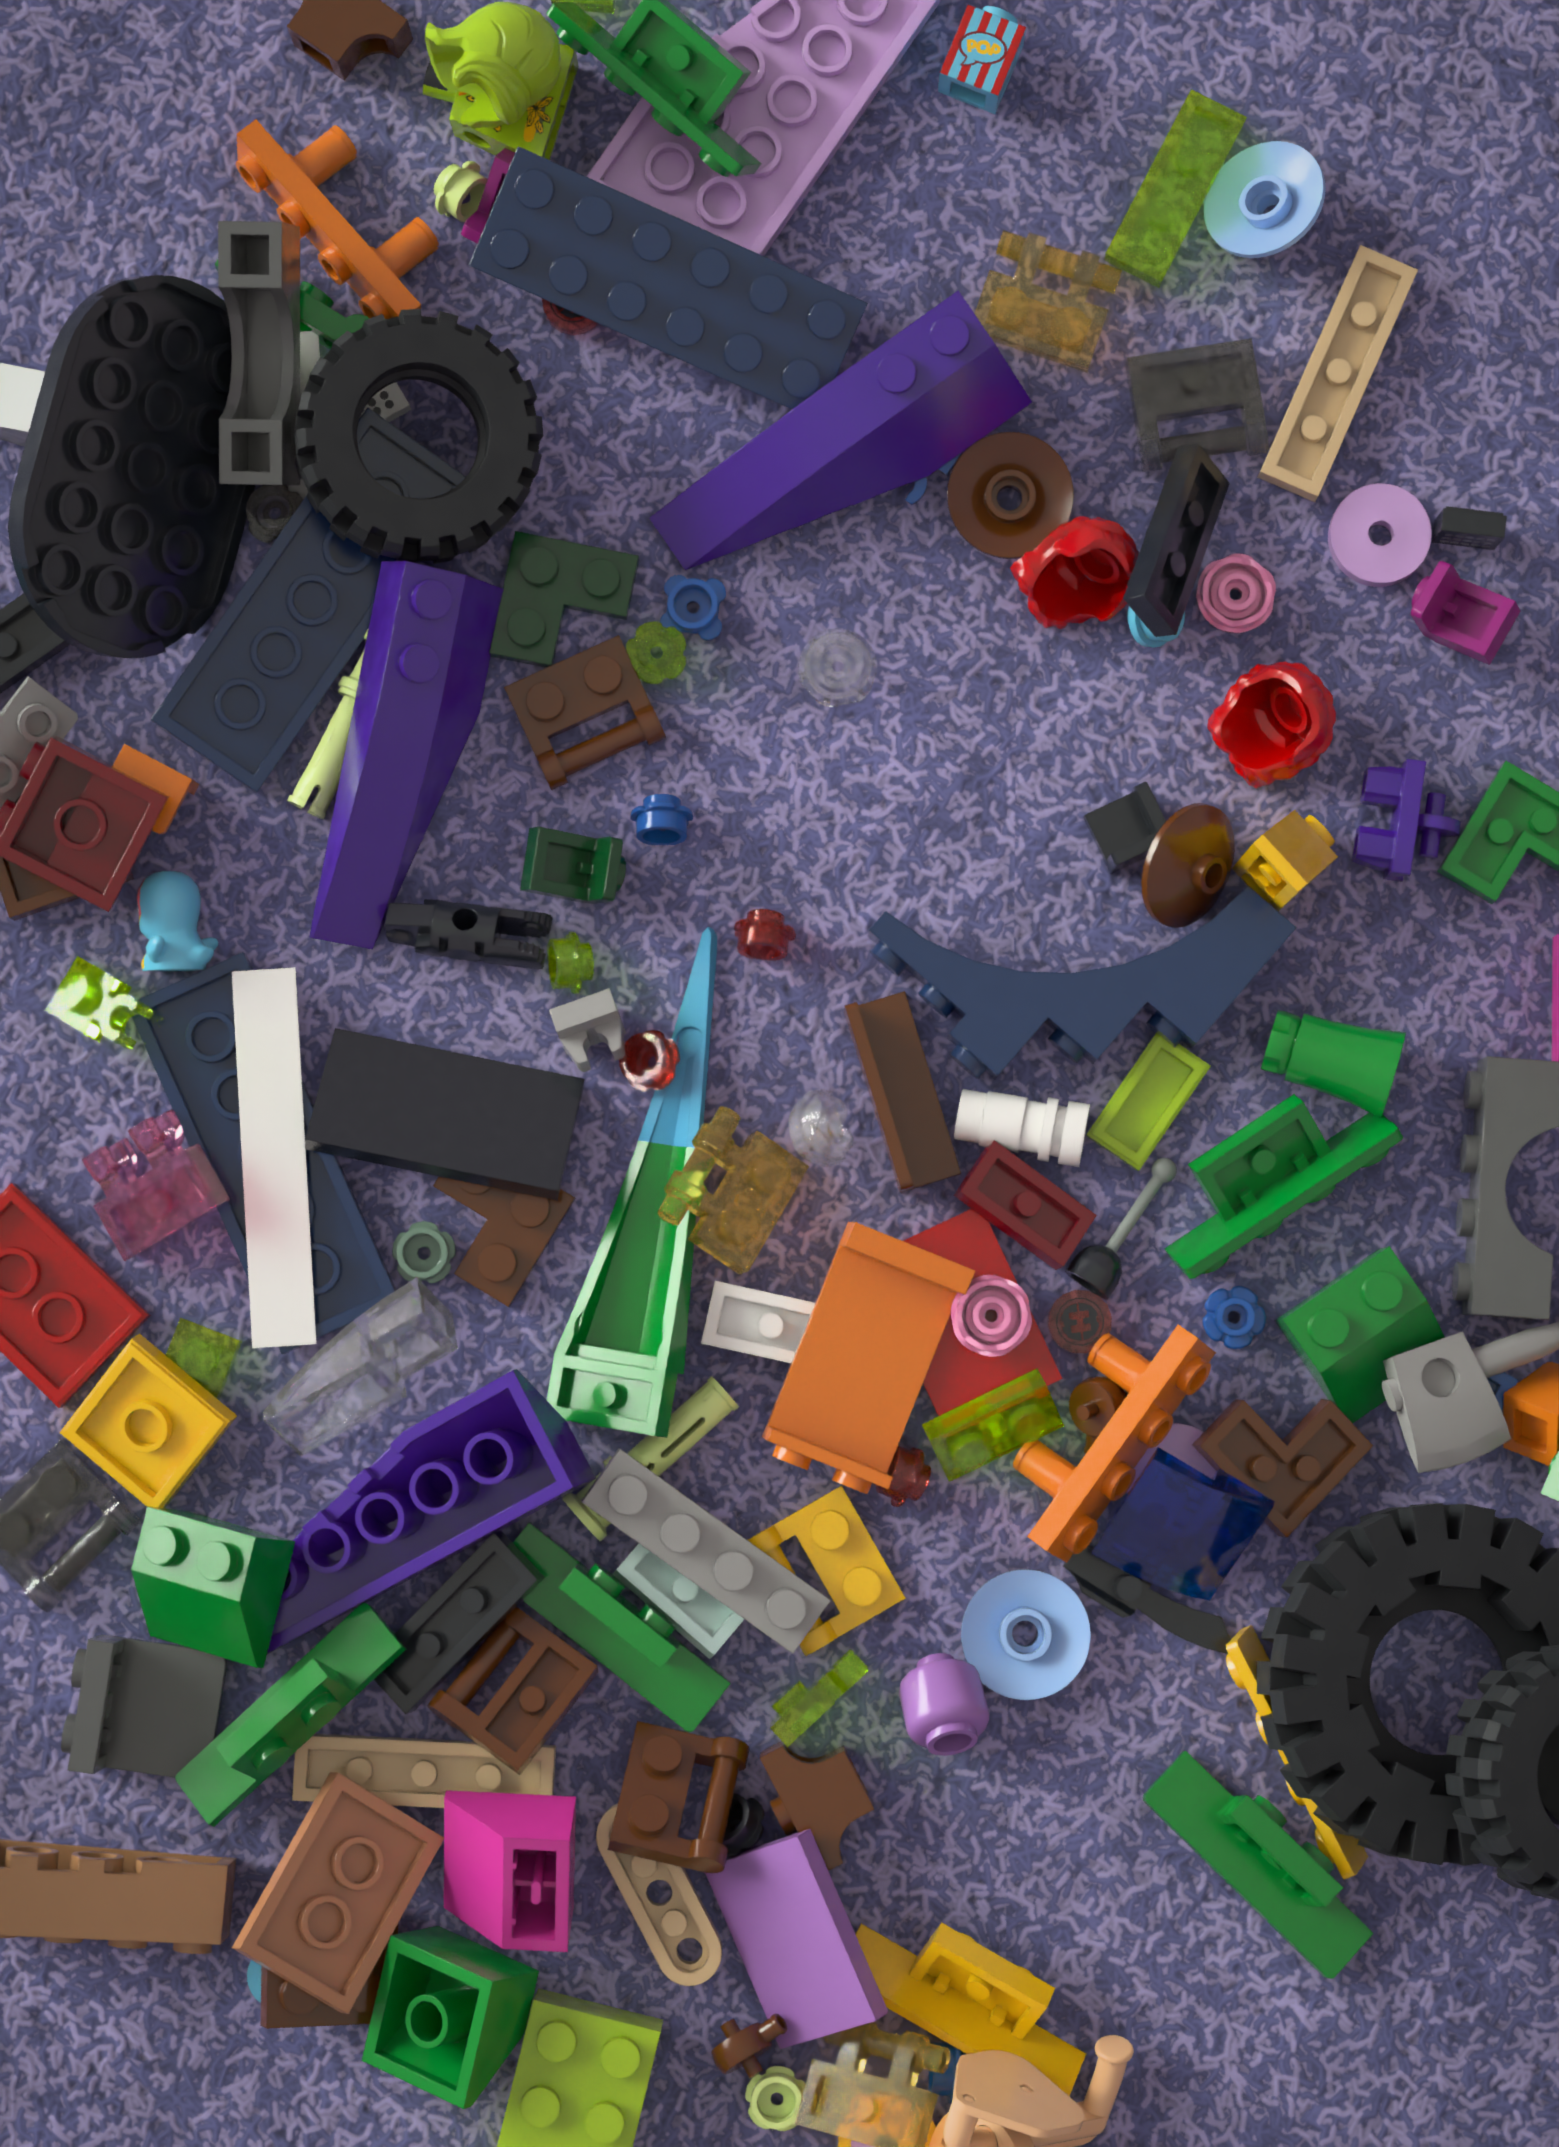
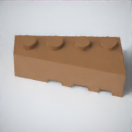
(115, 1895)

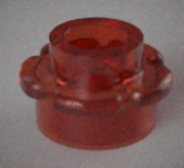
(760, 929)
(639, 1050)
(908, 1474)

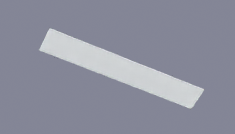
(273, 1158)

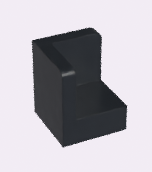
(1126, 827)

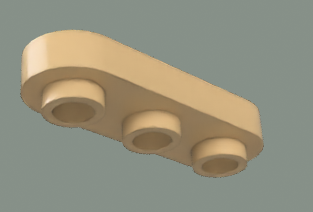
(668, 1922)

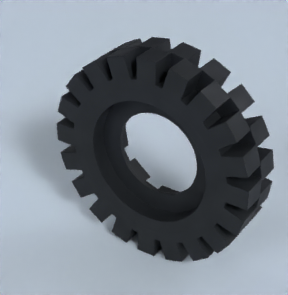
(1325, 1648)

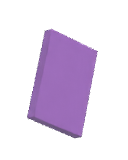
(796, 1939)

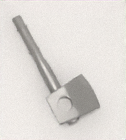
(1446, 1397)

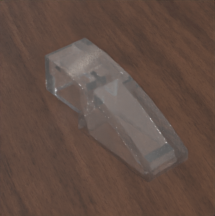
(362, 1368)

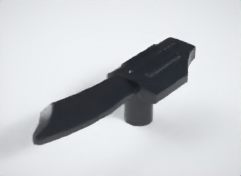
(1126, 1593)

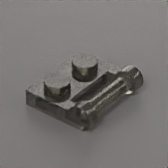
(1195, 384)
(42, 1507)

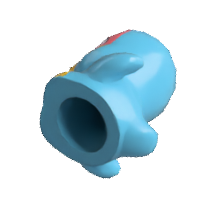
(169, 918)

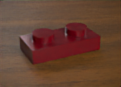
(1025, 1205)

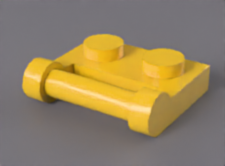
(843, 1560)

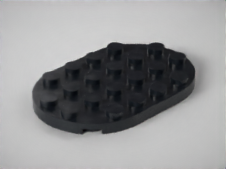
(119, 476)

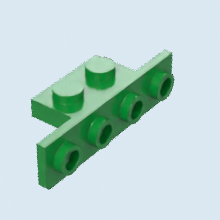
(672, 68)
(1271, 1173)
(618, 1634)
(289, 1713)
(1261, 1862)

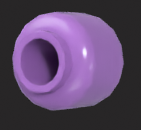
(944, 1704)

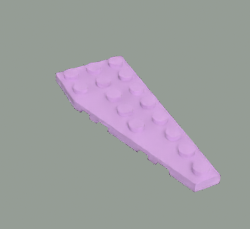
(807, 88)

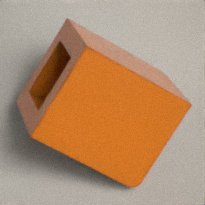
(158, 777)
(1533, 1414)

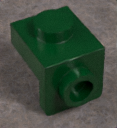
(573, 866)

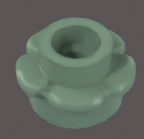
(421, 1235)

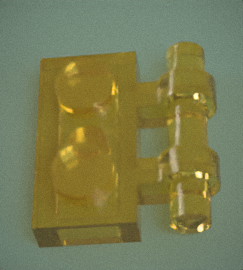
(1041, 319)
(749, 1198)
(868, 2107)

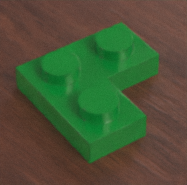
(1510, 819)

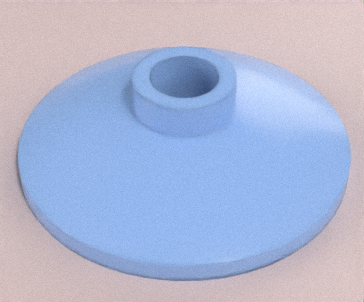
(1250, 183)
(1060, 1642)

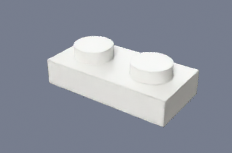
(755, 1322)

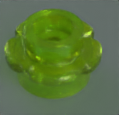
(671, 642)
(569, 962)

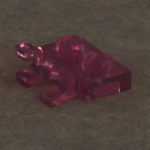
(163, 1199)

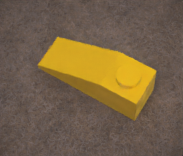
(1286, 858)

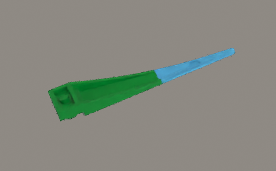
(632, 1314)

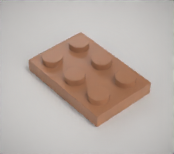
(338, 1893)

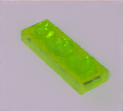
(1175, 188)

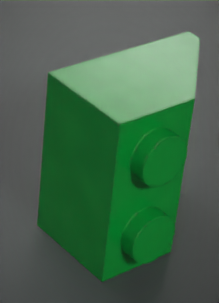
(1355, 1326)
(210, 1583)
(447, 2013)

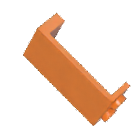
(864, 1356)

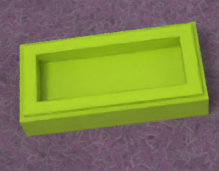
(1147, 1101)

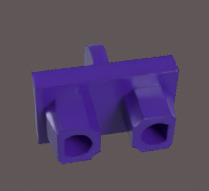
(1394, 848)

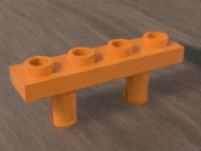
(343, 252)
(1109, 1464)

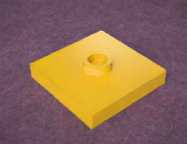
(148, 1423)

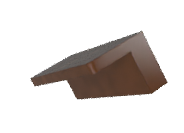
(902, 1091)

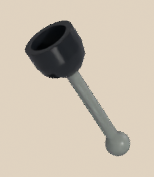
(1099, 1266)

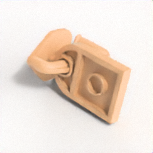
(1013, 2104)

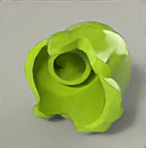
(500, 57)

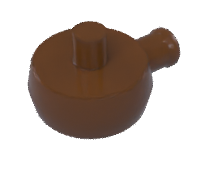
(1093, 1405)
(746, 2045)

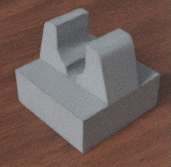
(588, 1023)

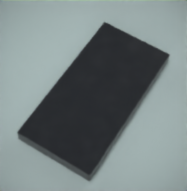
(445, 1114)

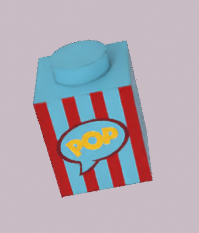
(982, 57)

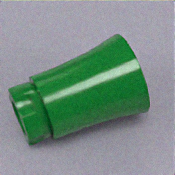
(1335, 1058)

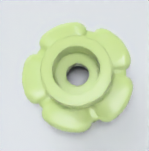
(454, 186)
(759, 2092)

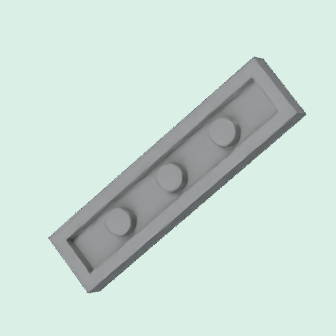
(705, 1550)

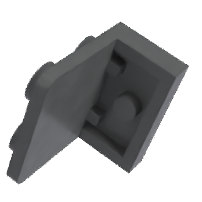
(142, 1706)

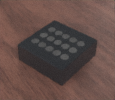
(1469, 528)

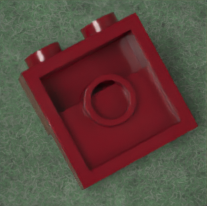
(78, 821)

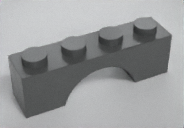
(263, 307)
(1502, 1268)

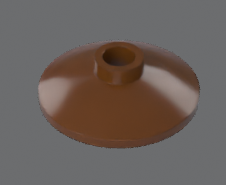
(1016, 463)
(1188, 865)

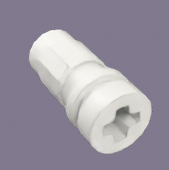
(1023, 1124)

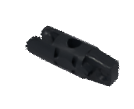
(468, 932)

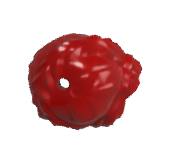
(1058, 568)
(1274, 722)

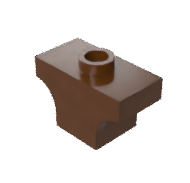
(347, 31)
(816, 1795)

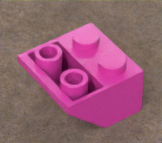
(511, 1866)

